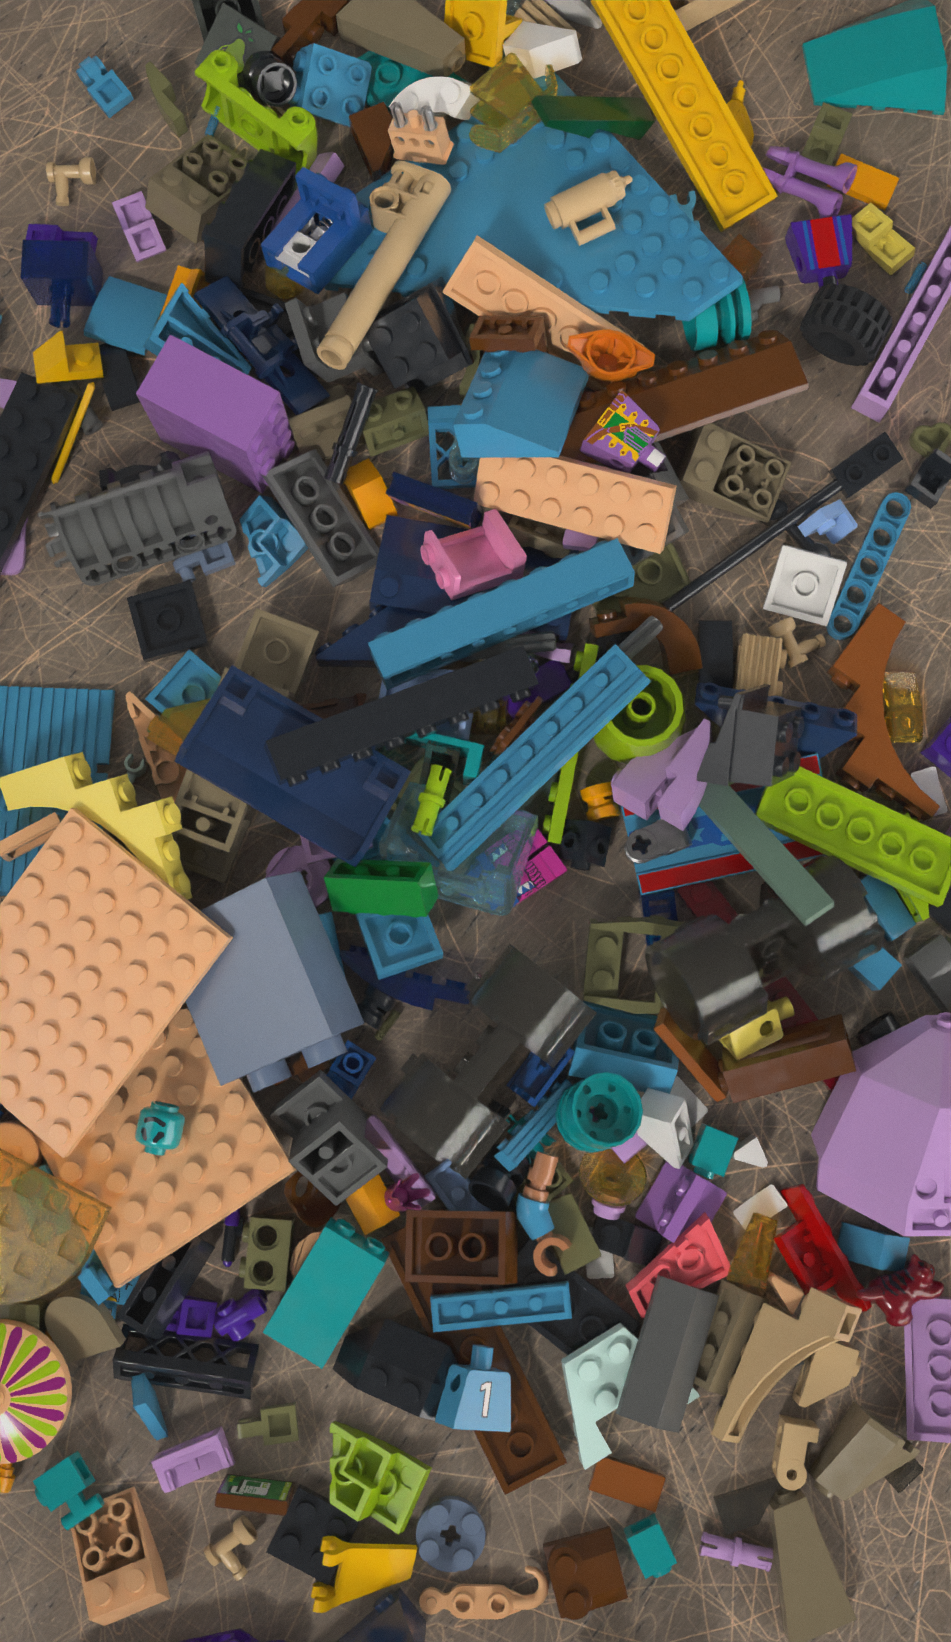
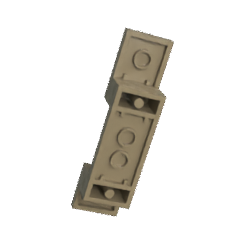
(212, 819)

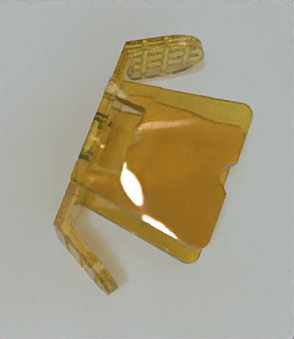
(505, 102)

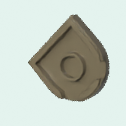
(81, 1326)

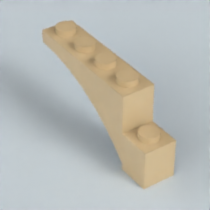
(777, 1346)

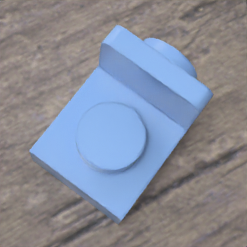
(830, 520)

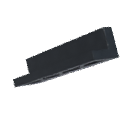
(188, 1373)

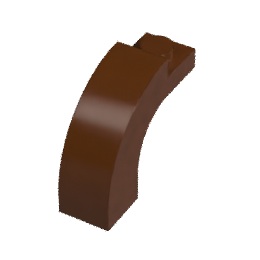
(676, 640)

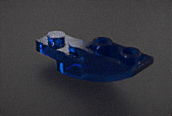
(415, 991)

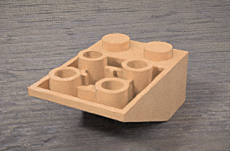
(119, 1560)

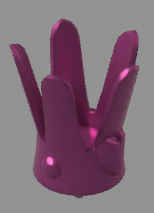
(400, 1195)

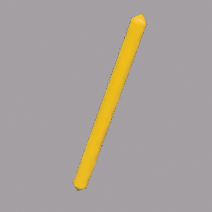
(73, 432)

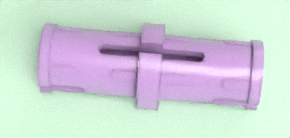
(736, 1551)

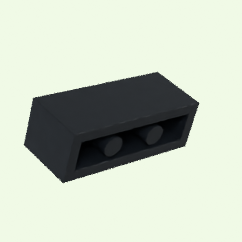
(164, 1288)

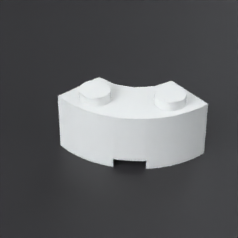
(443, 94)

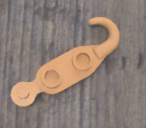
(484, 1600)

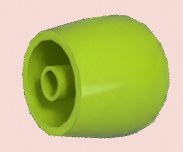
(647, 722)

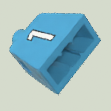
(476, 1395)

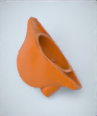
(610, 354)

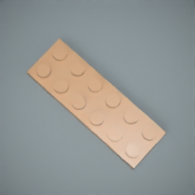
(498, 285)
(579, 498)

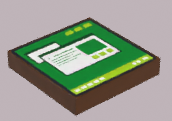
(255, 1494)

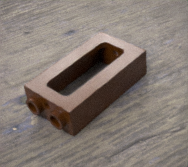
(799, 1058)

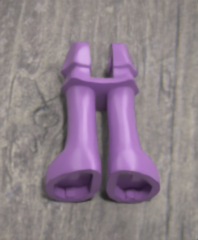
(826, 201)

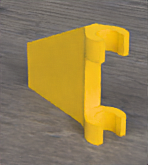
(360, 1570)

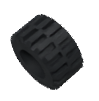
(846, 324)

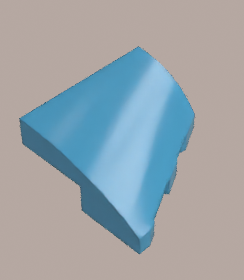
(271, 539)

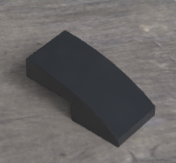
(119, 379)
(716, 652)

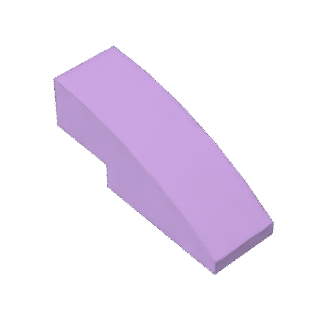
(684, 792)

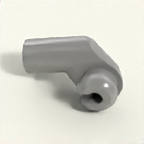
(762, 296)

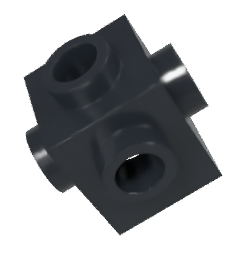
(584, 844)

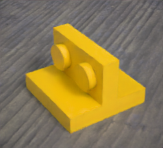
(482, 26)

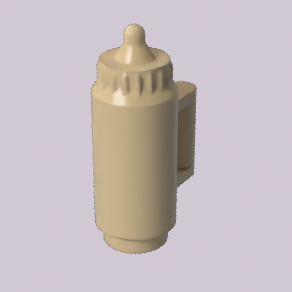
(587, 200)

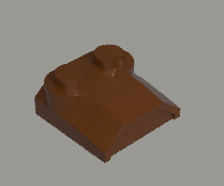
(584, 1572)

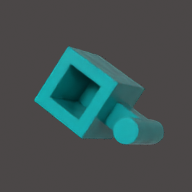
(65, 1484)

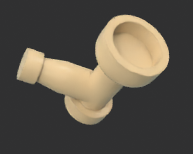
(61, 173)
(795, 651)
(244, 1533)

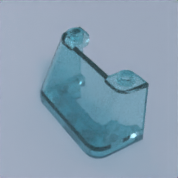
(486, 878)

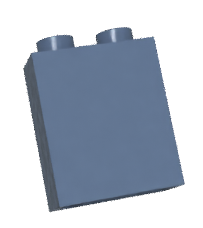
(272, 986)

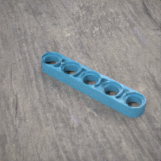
(879, 554)

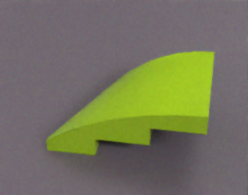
(374, 1478)

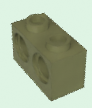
(276, 1253)

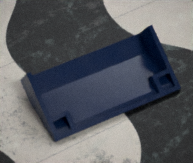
(410, 584)
(330, 810)

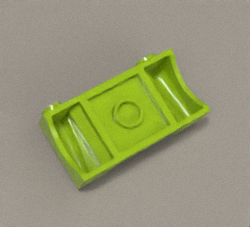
(290, 137)

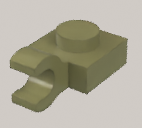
(277, 1424)

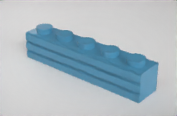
(536, 1125)

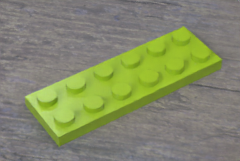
(860, 834)

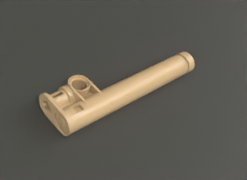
(405, 212)

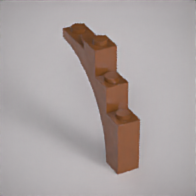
(873, 758)

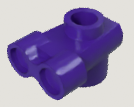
(238, 1316)

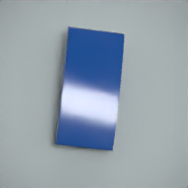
(351, 1068)

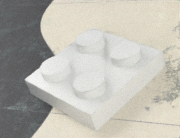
(804, 585)

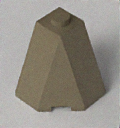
(859, 1454)

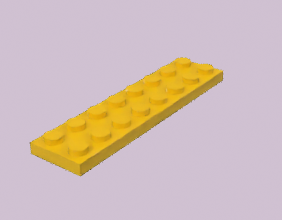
(688, 107)

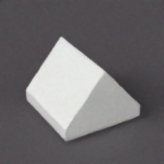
(750, 1152)

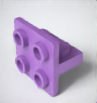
(678, 1200)

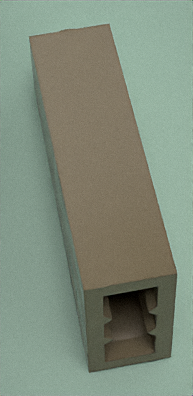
(403, 33)
(807, 1580)

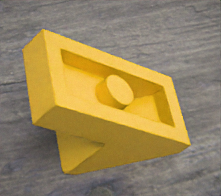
(64, 362)

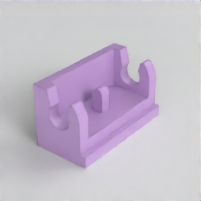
(193, 1459)

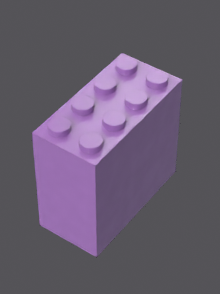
(216, 408)

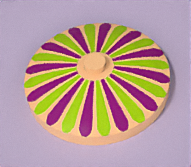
(32, 1391)

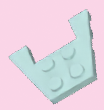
(594, 1387)

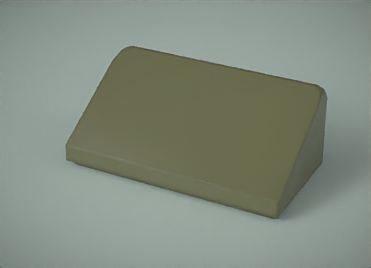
(571, 1224)

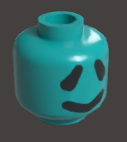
(159, 1127)

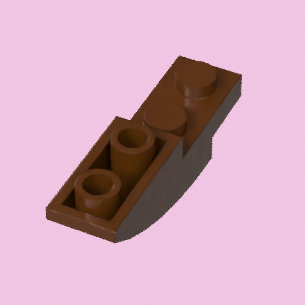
(306, 25)

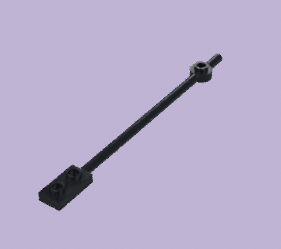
(847, 476)

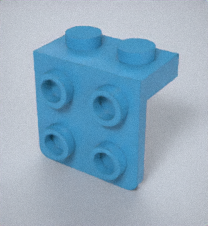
(330, 83)

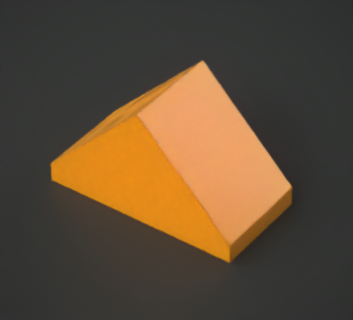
(368, 493)

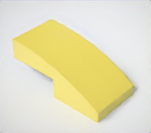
(879, 240)

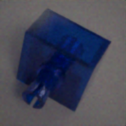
(61, 276)

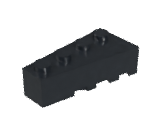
(247, 217)

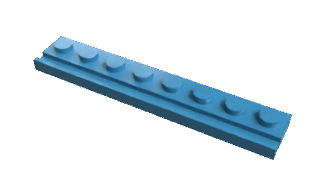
(535, 757)

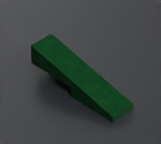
(585, 114)

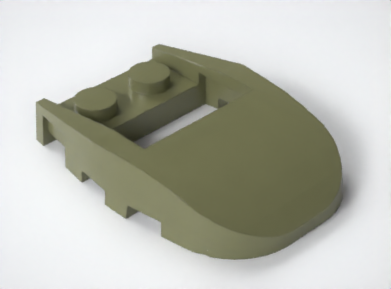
(604, 960)

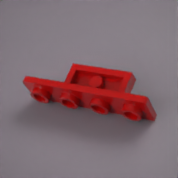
(813, 1250)

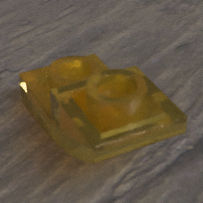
(904, 707)

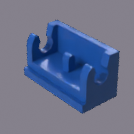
(536, 1077)

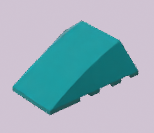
(881, 61)

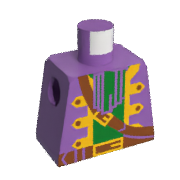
(624, 437)

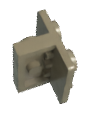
(321, 424)

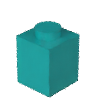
(712, 1151)
(650, 1547)

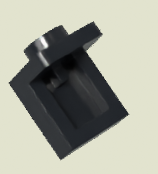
(930, 478)

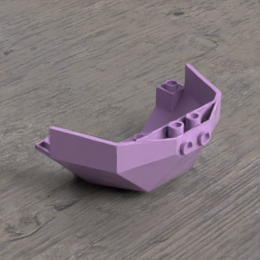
(889, 1131)

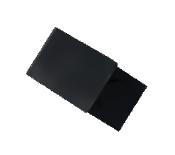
(626, 1240)

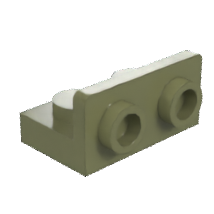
(395, 421)

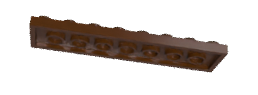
(530, 1445)

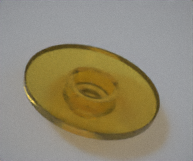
(628, 1177)

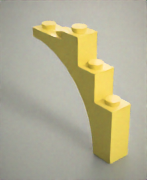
(112, 804)

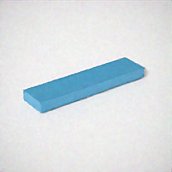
(500, 1306)

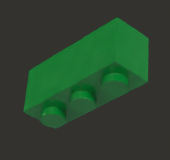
(382, 887)

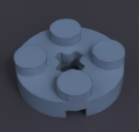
(460, 1552)

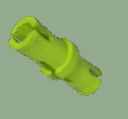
(431, 800)

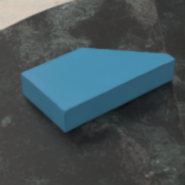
(148, 1407)

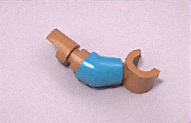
(534, 1213)

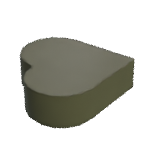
(926, 438)

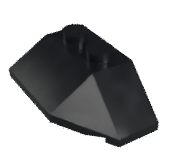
(397, 1366)

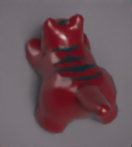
(900, 1290)

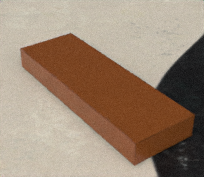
(691, 1054)

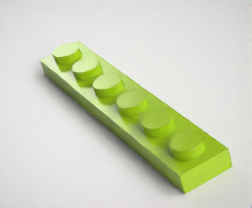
(560, 792)

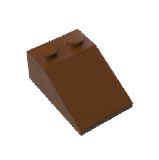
(461, 1247)

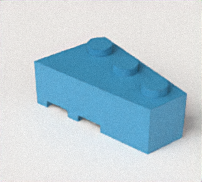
(192, 325)

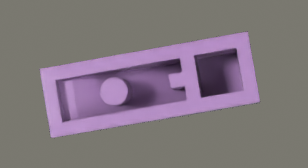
(645, 779)

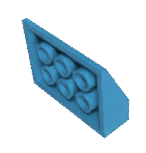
(519, 405)

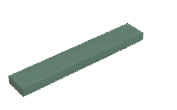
(765, 853)

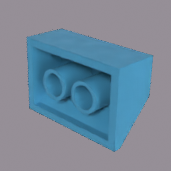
(626, 1047)

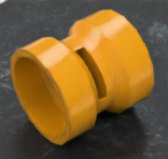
(600, 802)

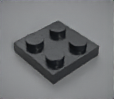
(167, 621)
(302, 1529)

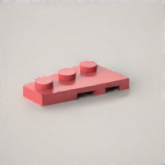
(692, 1259)

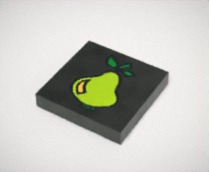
(237, 36)

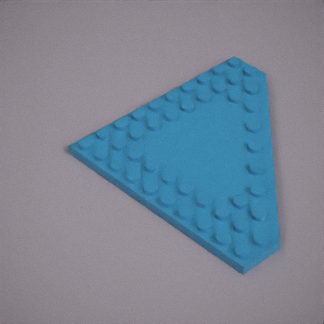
(643, 267)

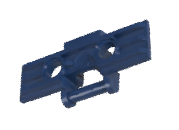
(262, 343)

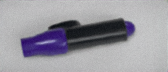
(232, 1230)

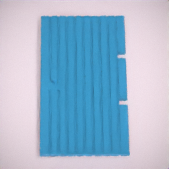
(42, 727)

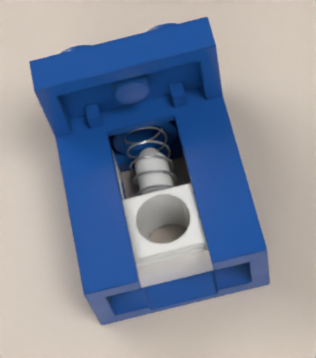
(317, 232)

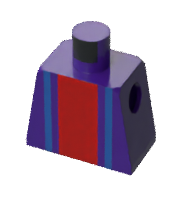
(821, 248)

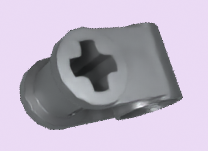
(662, 840)

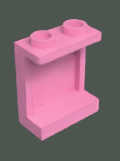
(474, 557)

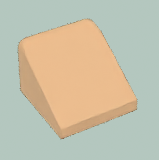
(787, 1292)

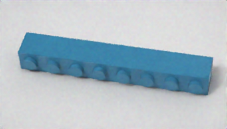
(501, 613)

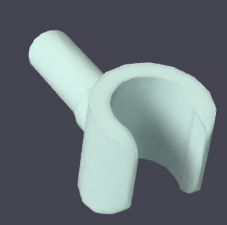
(133, 773)

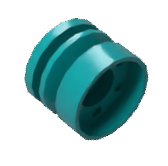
(727, 316)
(614, 1104)

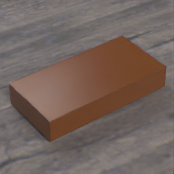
(627, 1482)

